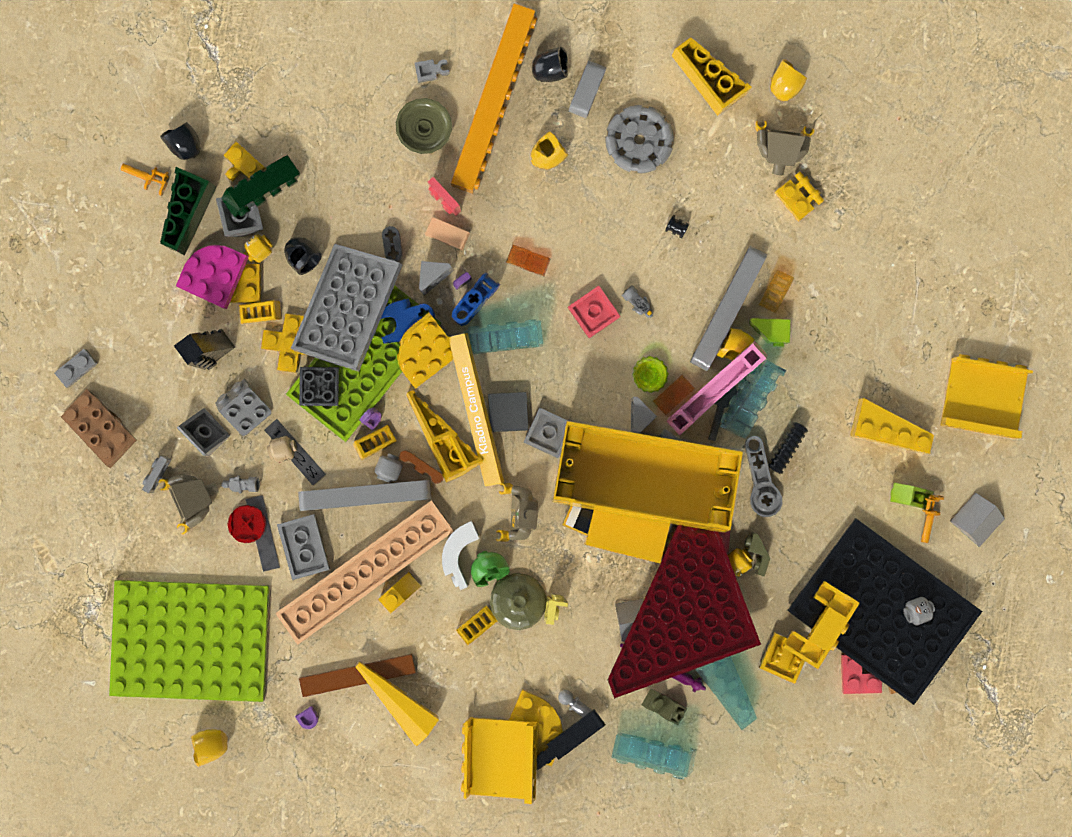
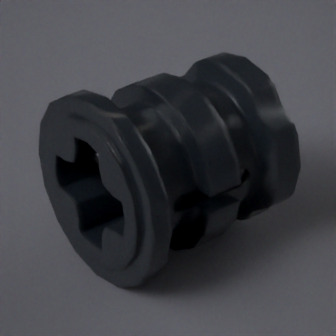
(677, 227)

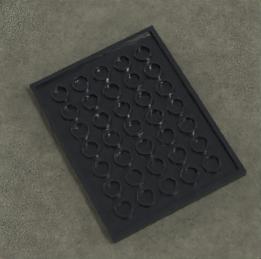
(878, 632)

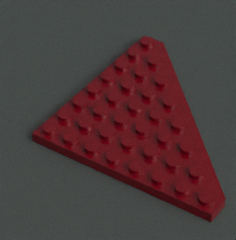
(687, 617)

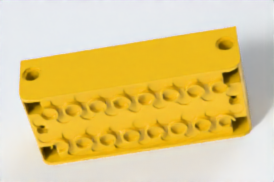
(647, 477)

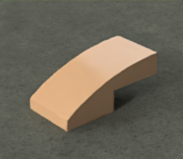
(447, 233)

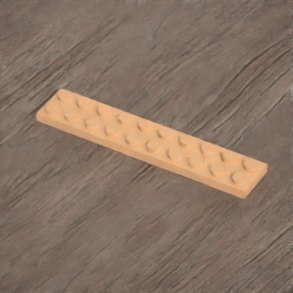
(364, 572)

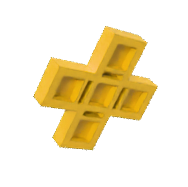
(283, 341)

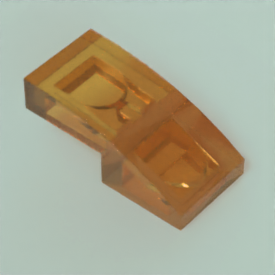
(528, 260)
(673, 394)

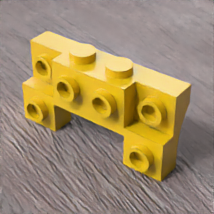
(827, 628)

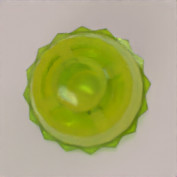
(650, 374)

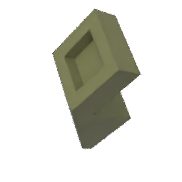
(756, 546)
(664, 706)

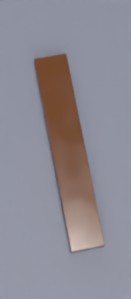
(351, 677)

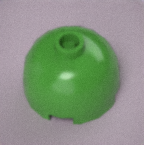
(488, 567)

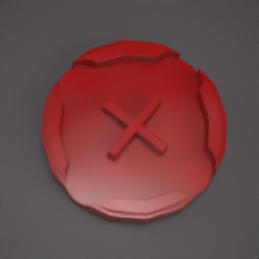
(247, 524)

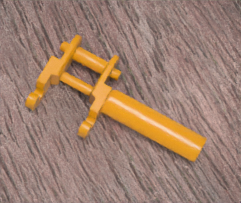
(146, 176)
(930, 516)

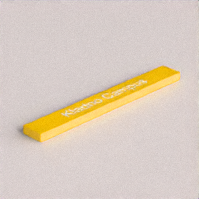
(476, 409)

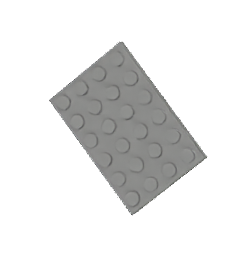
(346, 307)

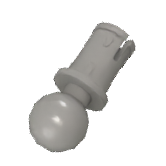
(566, 698)

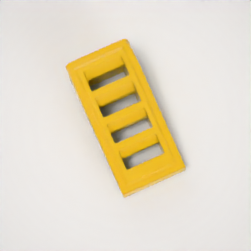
(272, 311)
(357, 444)
(462, 633)

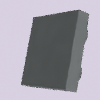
(319, 386)
(508, 412)

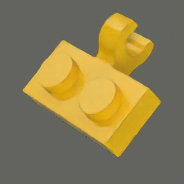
(242, 162)

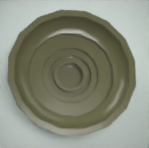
(423, 126)
(518, 601)

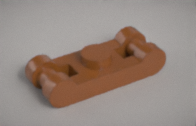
(421, 466)

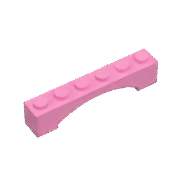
(717, 387)

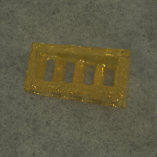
(784, 276)

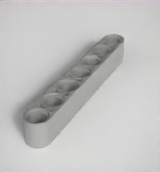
(728, 308)
(364, 495)

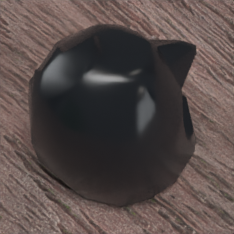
(548, 66)
(182, 141)
(302, 255)

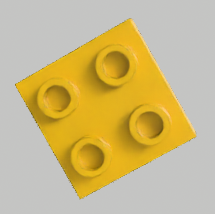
(781, 661)

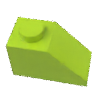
(772, 330)
(910, 495)

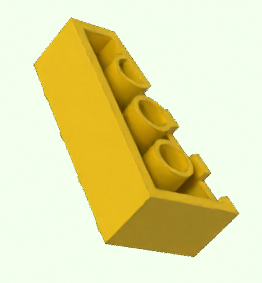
(709, 76)
(884, 427)

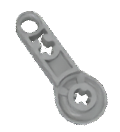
(762, 483)

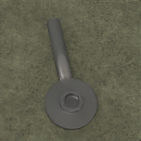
(722, 403)

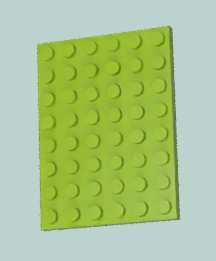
(189, 640)

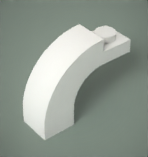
(450, 557)

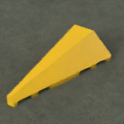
(449, 450)
(411, 716)

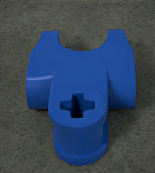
(479, 291)
(404, 316)

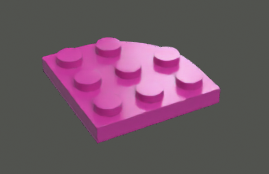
(213, 274)

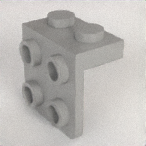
(242, 407)

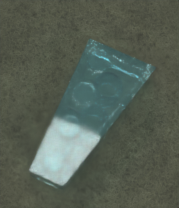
(505, 337)
(751, 398)
(728, 688)
(654, 755)

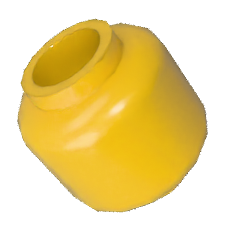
(258, 248)
(740, 561)

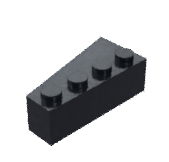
(204, 349)

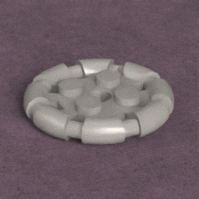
(647, 130)

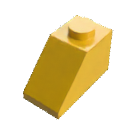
(399, 592)

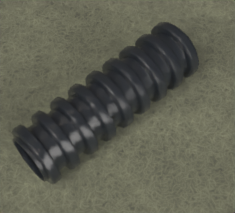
(788, 447)

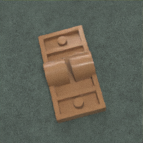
(99, 428)

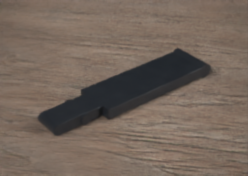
(570, 738)

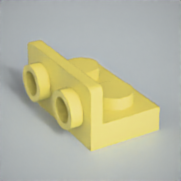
(551, 610)

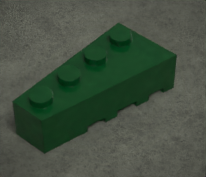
(260, 186)
(185, 210)

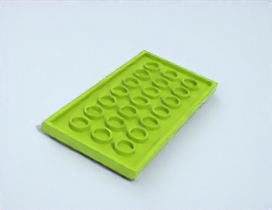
(364, 388)

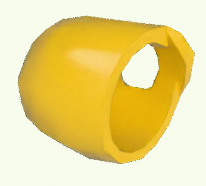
(786, 81)
(548, 152)
(735, 343)
(208, 746)

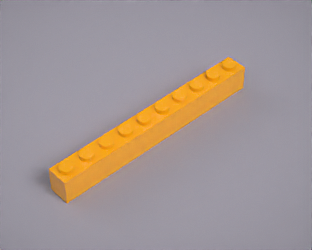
(493, 99)

